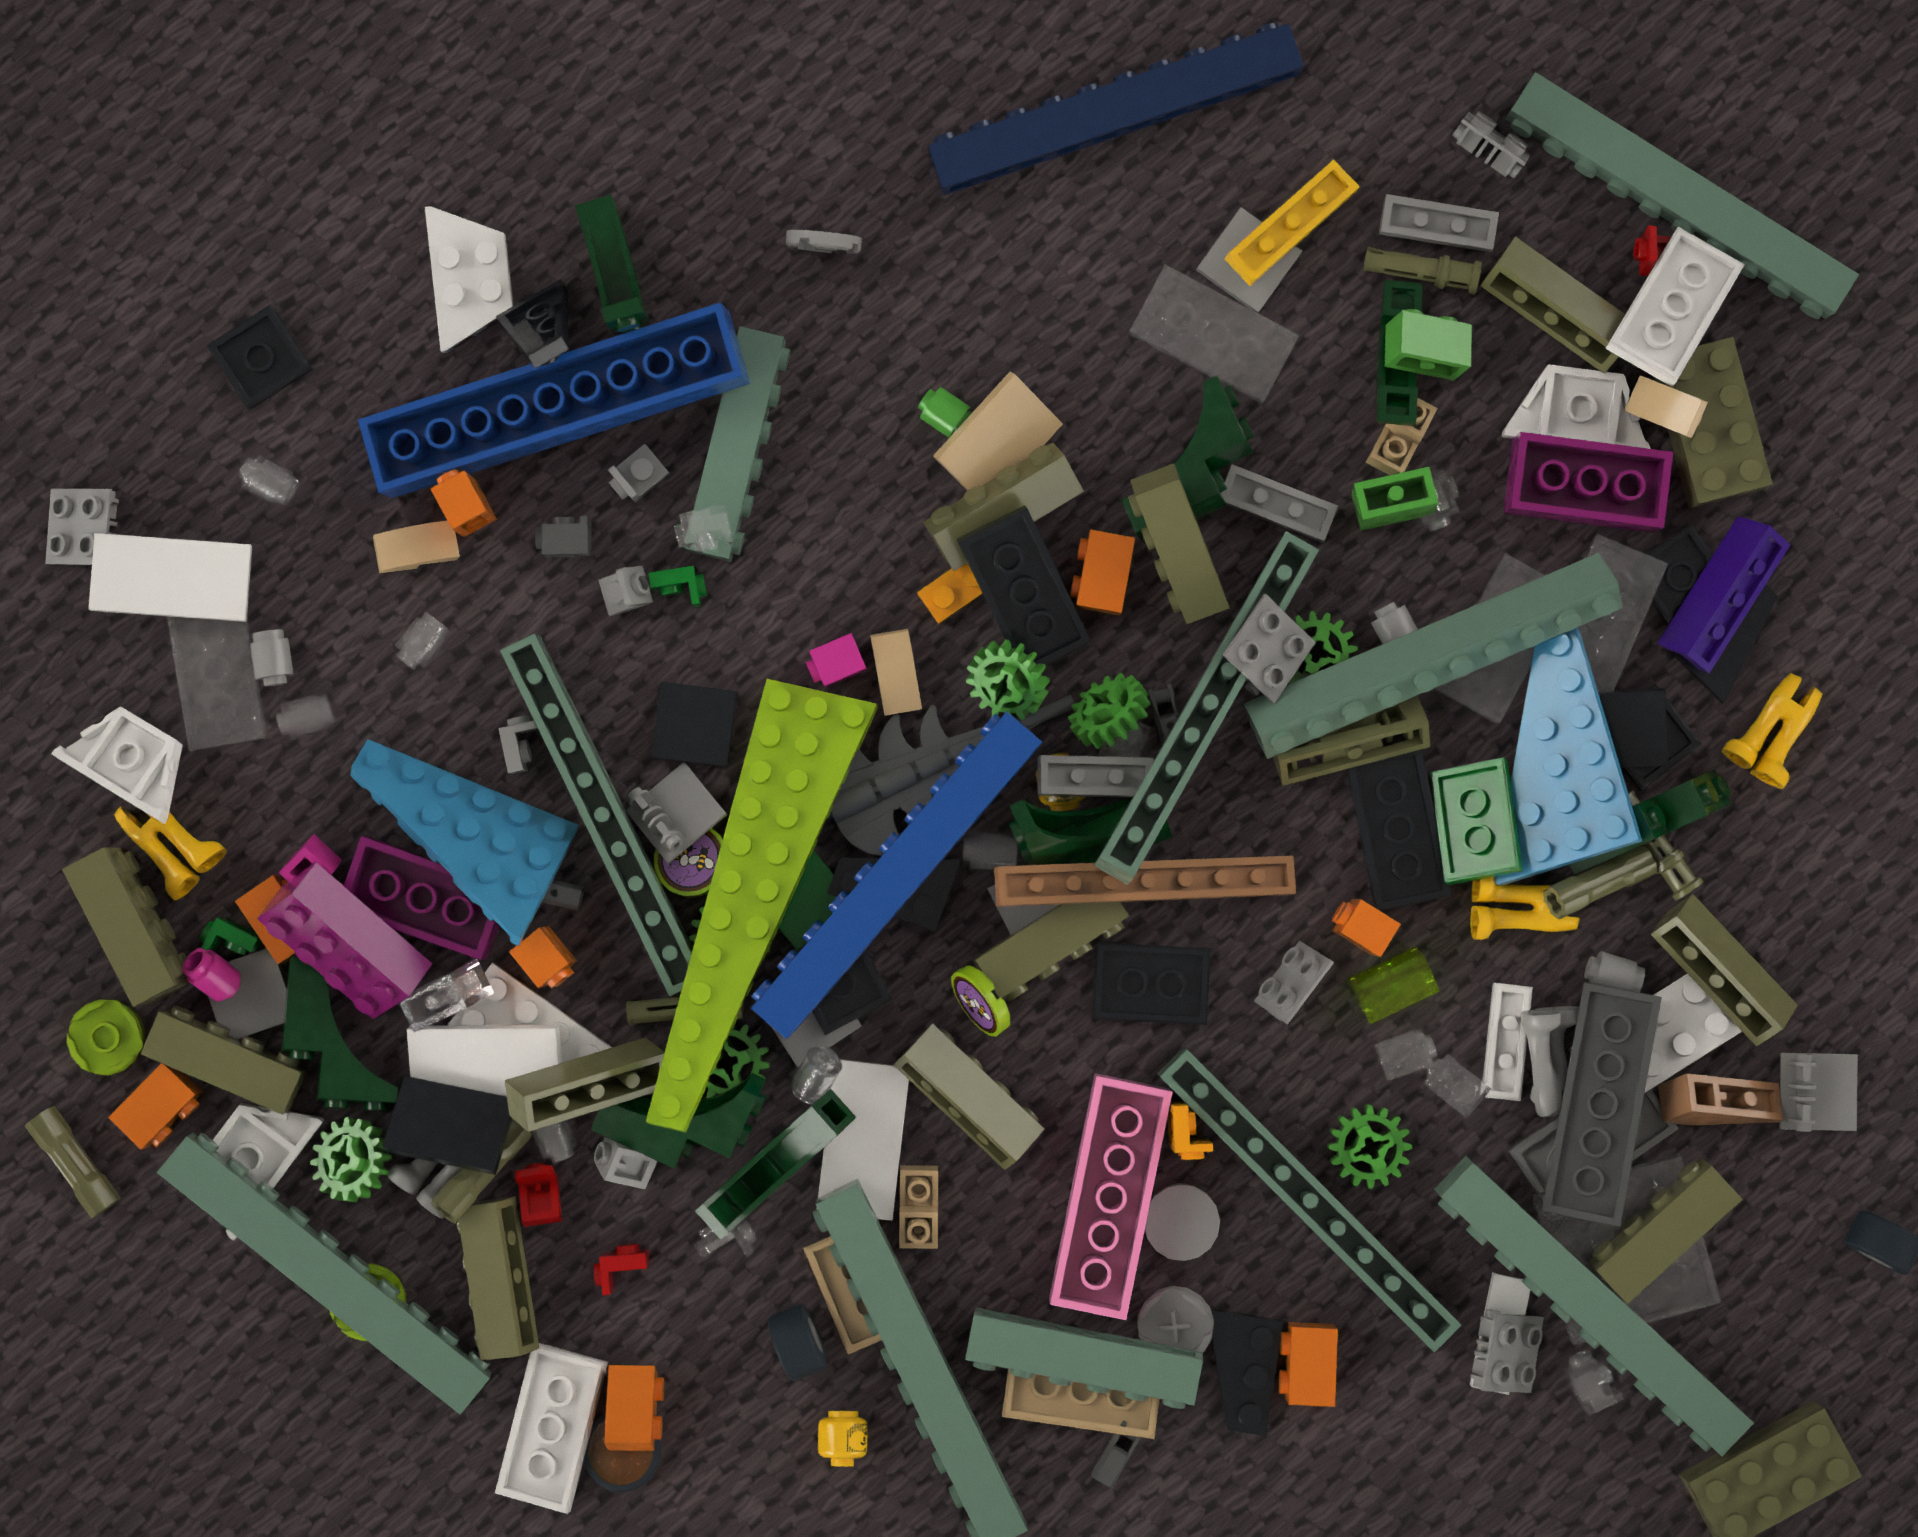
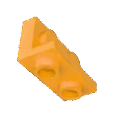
(1180, 1127)

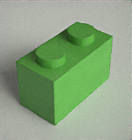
(1428, 344)
(1394, 498)

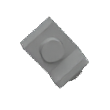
(637, 474)
(625, 590)
(515, 750)
(623, 1164)

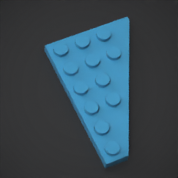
(1566, 767)
(490, 843)

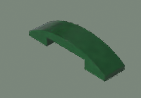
(1396, 388)

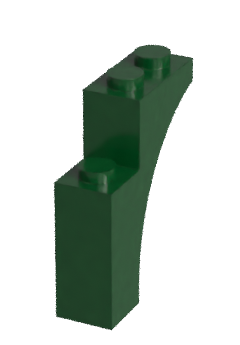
(612, 266)
(1216, 443)
(1671, 811)
(1063, 836)
(312, 1030)
(716, 1124)
(775, 1163)

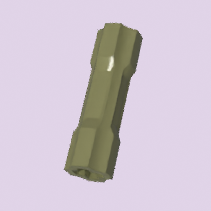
(1600, 881)
(57, 1140)
(464, 1188)

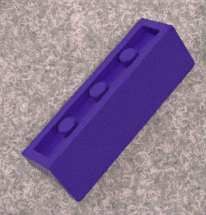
(1724, 592)

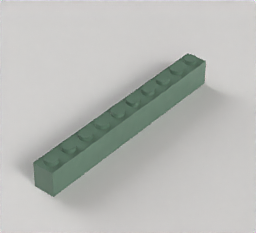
(1680, 196)
(1434, 655)
(1198, 721)
(601, 809)
(1309, 1199)
(325, 1271)
(1593, 1306)
(920, 1363)

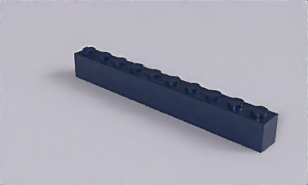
(1116, 108)

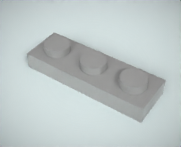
(1438, 223)
(1278, 503)
(1090, 775)

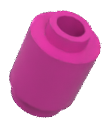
(211, 974)

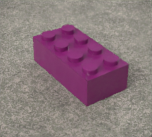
(1588, 482)
(418, 898)
(344, 941)

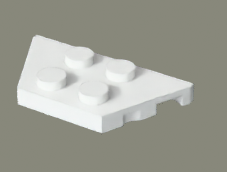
(467, 275)
(1578, 406)
(128, 760)
(265, 1141)

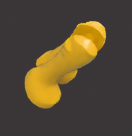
(1795, 719)
(199, 854)
(1487, 919)

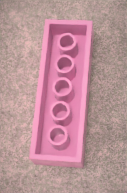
(1110, 1196)

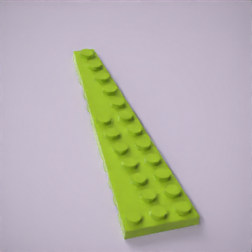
(780, 804)

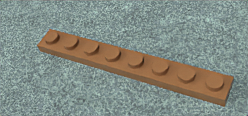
(1153, 881)

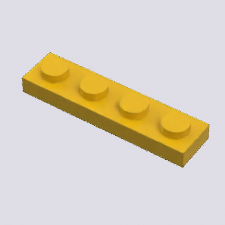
(1291, 223)

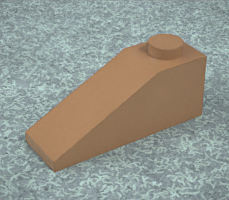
(1719, 1100)

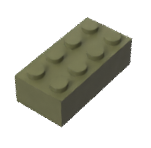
(1726, 448)
(128, 924)
(1771, 1474)

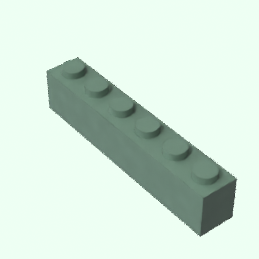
(739, 433)
(1084, 1357)

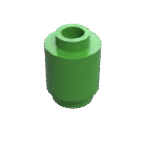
(943, 411)

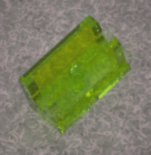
(1393, 984)

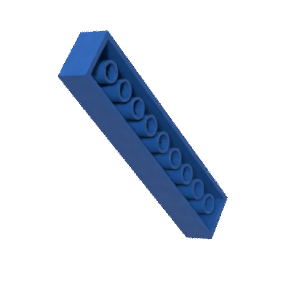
(555, 402)
(896, 875)

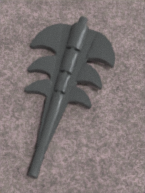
(906, 775)

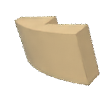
(1666, 406)
(1398, 442)
(415, 546)
(896, 672)
(918, 1206)

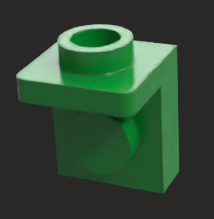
(672, 580)
(237, 937)

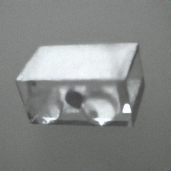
(446, 995)

